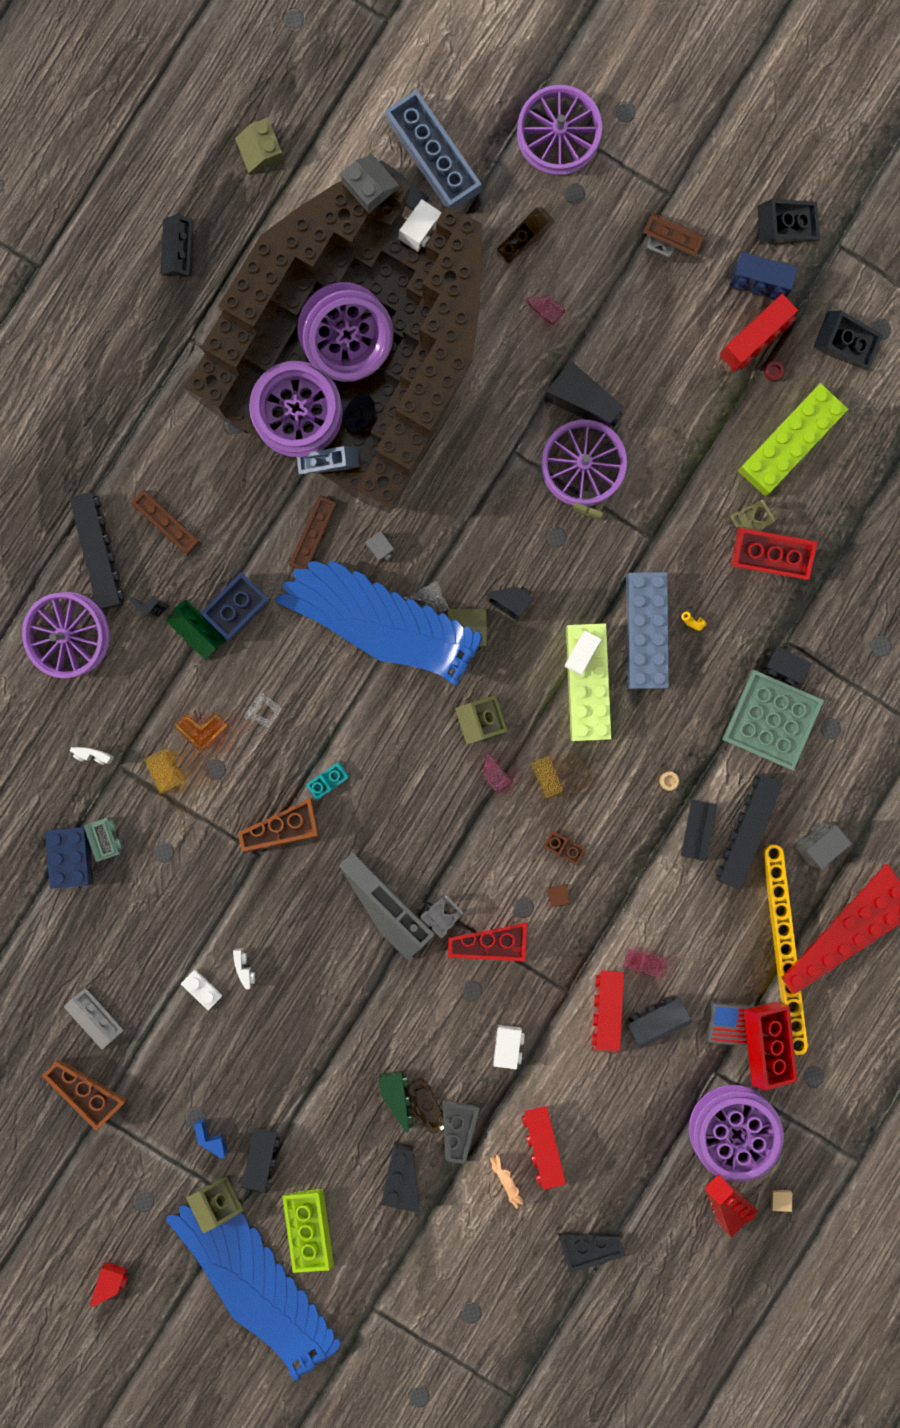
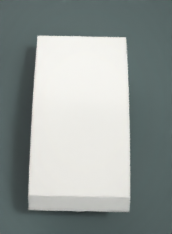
(582, 653)
(82, 754)
(245, 974)

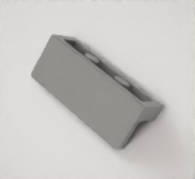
(93, 1018)

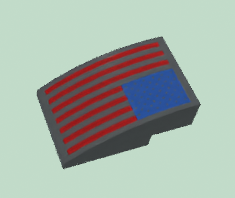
(727, 1023)

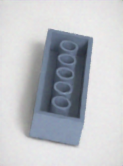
(433, 151)
(647, 630)

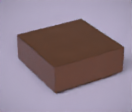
(558, 895)

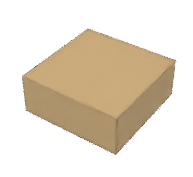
(781, 1200)

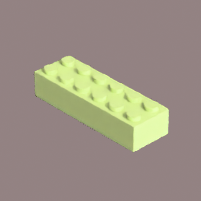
(590, 692)

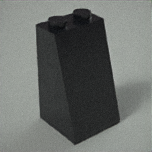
(583, 397)

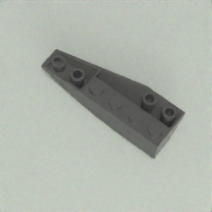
(388, 912)

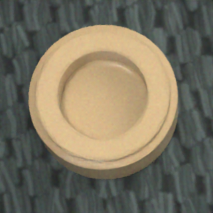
(669, 781)

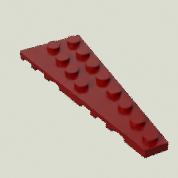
(855, 927)

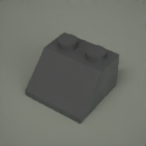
(368, 182)

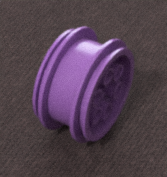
(362, 358)
(276, 382)
(731, 1100)

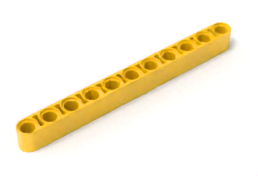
(786, 938)

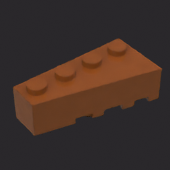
(287, 827)
(83, 1093)

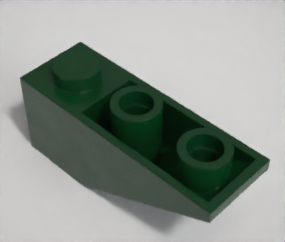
(393, 1093)

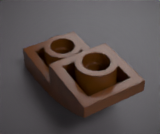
(564, 848)

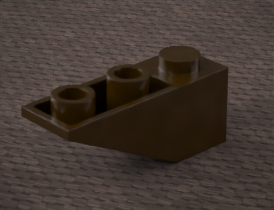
(526, 234)

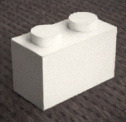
(419, 226)
(507, 1047)

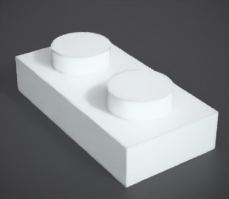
(201, 989)

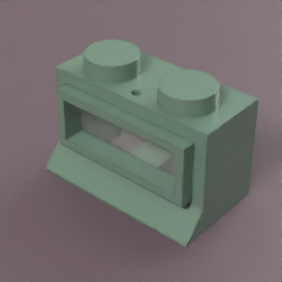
(103, 839)

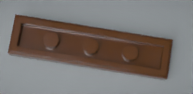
(165, 522)
(313, 533)

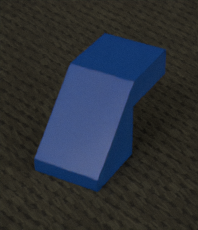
(213, 1144)

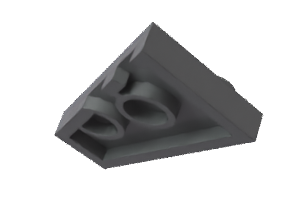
(458, 1129)

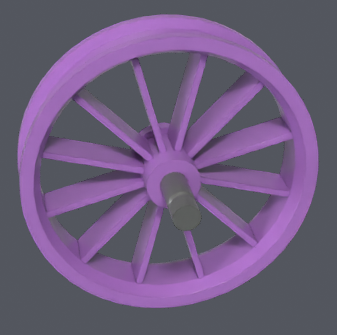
(559, 130)
(583, 462)
(65, 634)

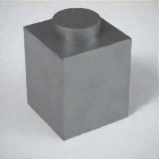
(380, 547)

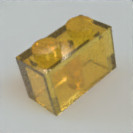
(164, 770)
(546, 777)

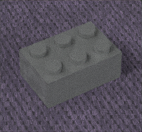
(822, 845)

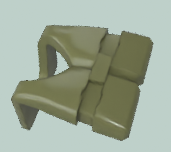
(590, 512)
(746, 516)

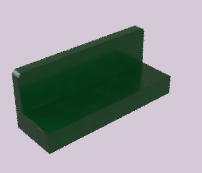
(195, 629)

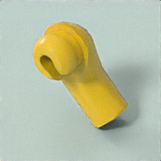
(690, 621)

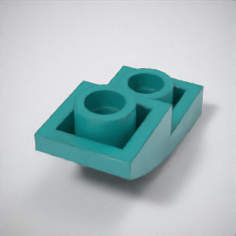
(327, 780)

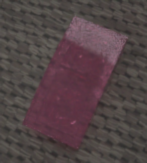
(644, 963)

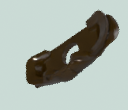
(432, 1119)

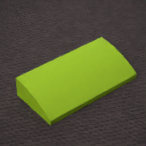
(308, 1231)

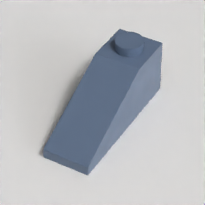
(329, 460)

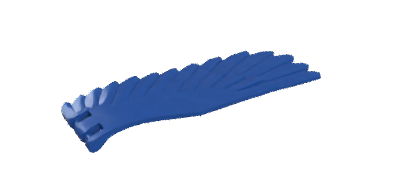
(380, 621)
(258, 1290)

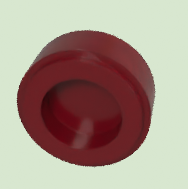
(774, 371)

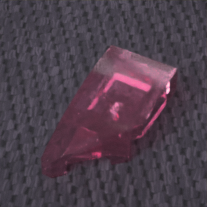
(546, 308)
(494, 774)

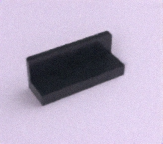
(176, 245)
(153, 608)
(698, 830)

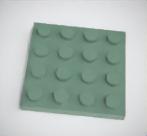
(772, 720)

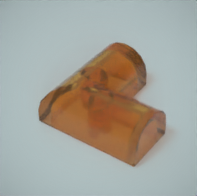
(201, 735)

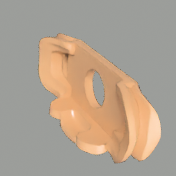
(507, 1181)

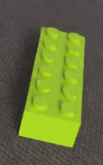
(792, 439)

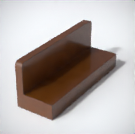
(674, 234)

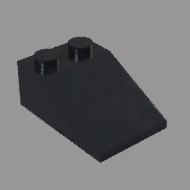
(788, 221)
(847, 339)

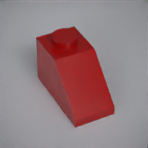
(109, 1283)

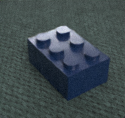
(762, 276)
(235, 607)
(68, 858)

